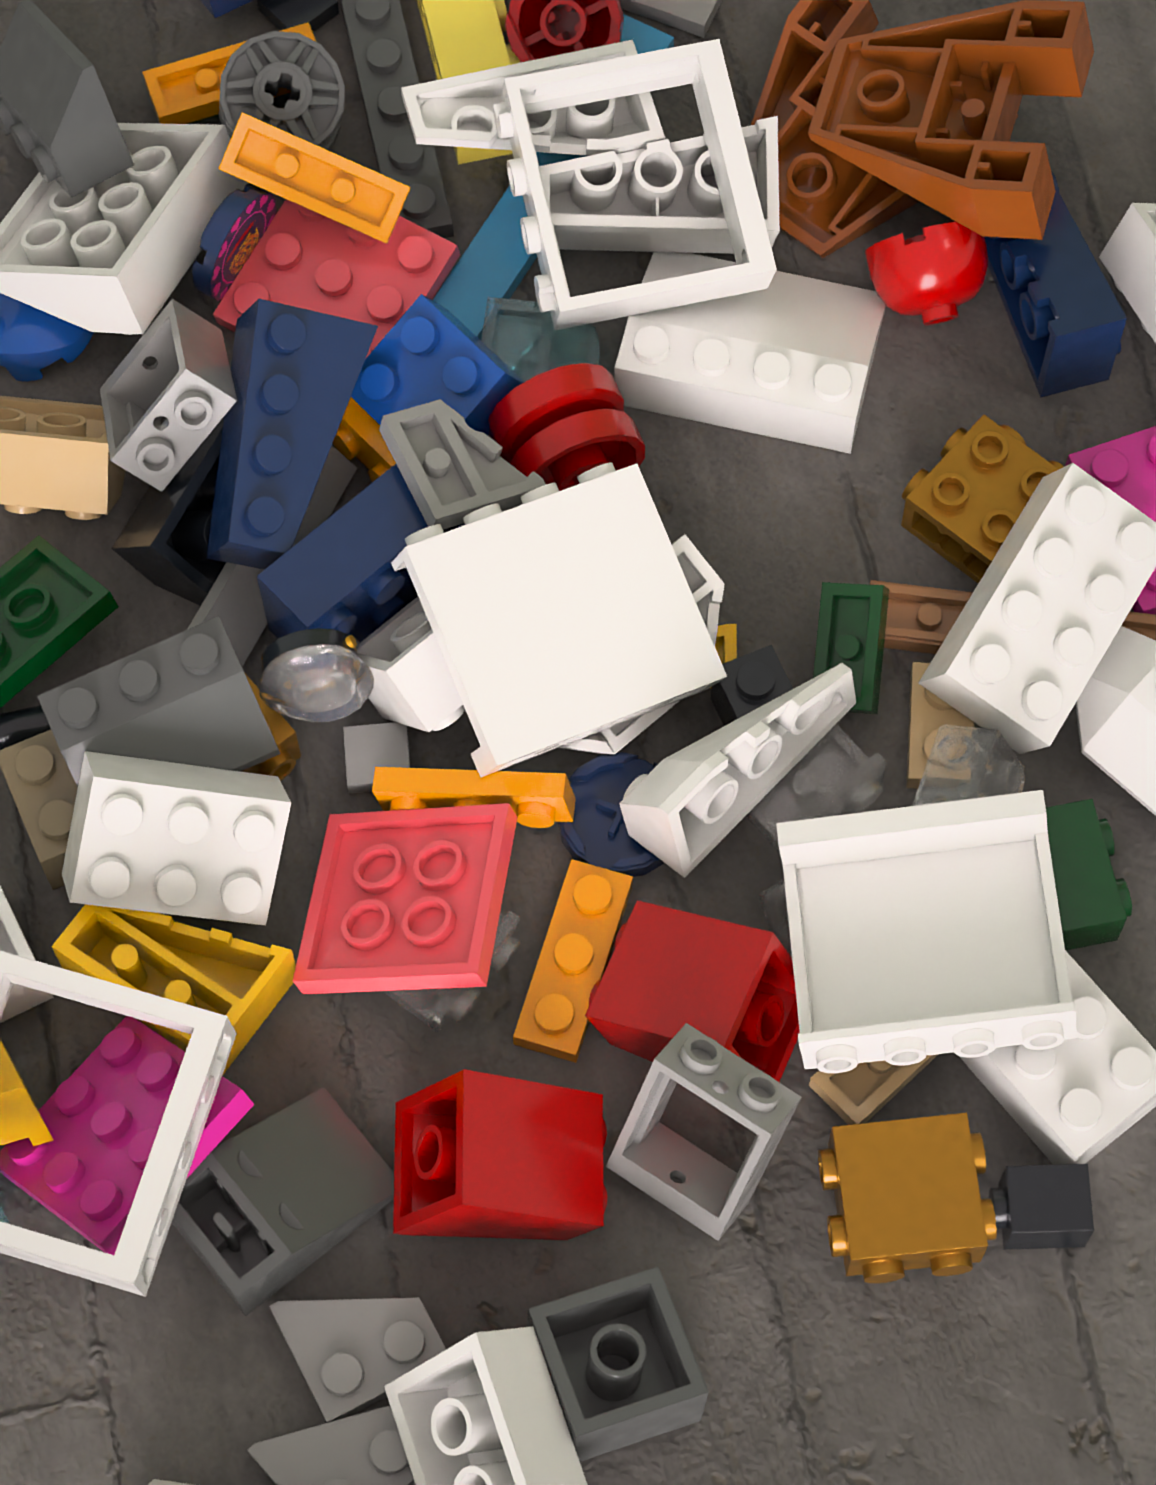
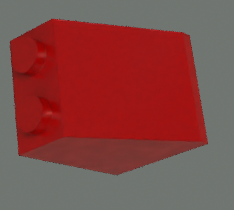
(698, 972)
(499, 1159)

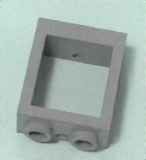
(186, 385)
(652, 1153)

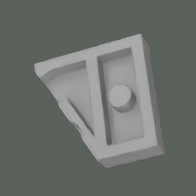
(450, 464)
(355, 1347)
(340, 1452)

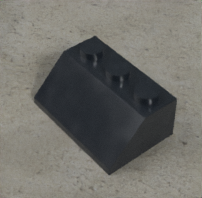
(172, 527)

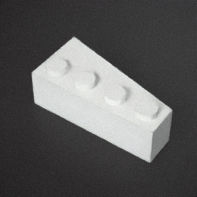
(656, 196)

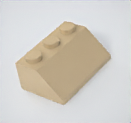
(56, 459)

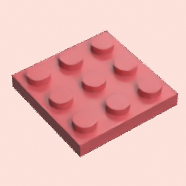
(338, 270)
(406, 900)

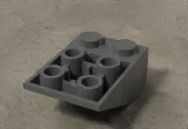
(281, 1197)

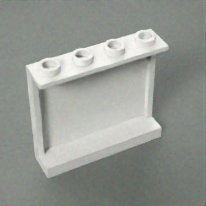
(561, 614)
(925, 932)

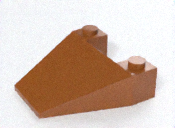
(940, 102)
(820, 193)

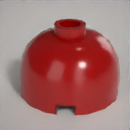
(561, 26)
(929, 271)

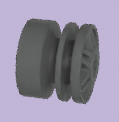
(291, 63)

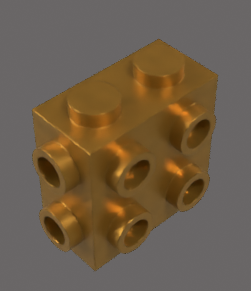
(974, 494)
(907, 1197)

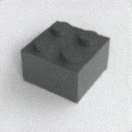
(619, 1363)

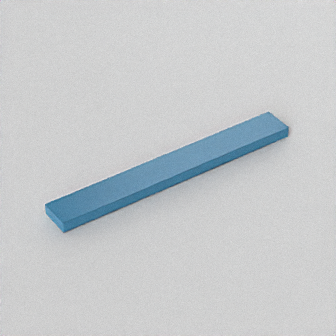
(497, 254)

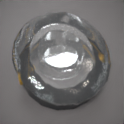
(315, 675)

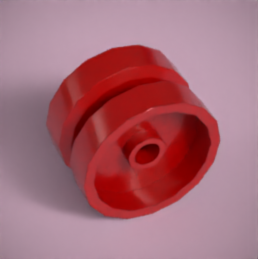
(566, 425)

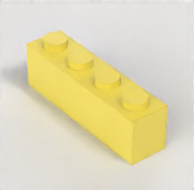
(466, 40)

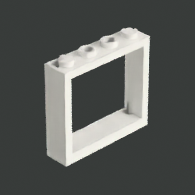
(693, 64)
(175, 1141)

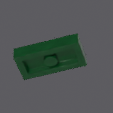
(853, 634)

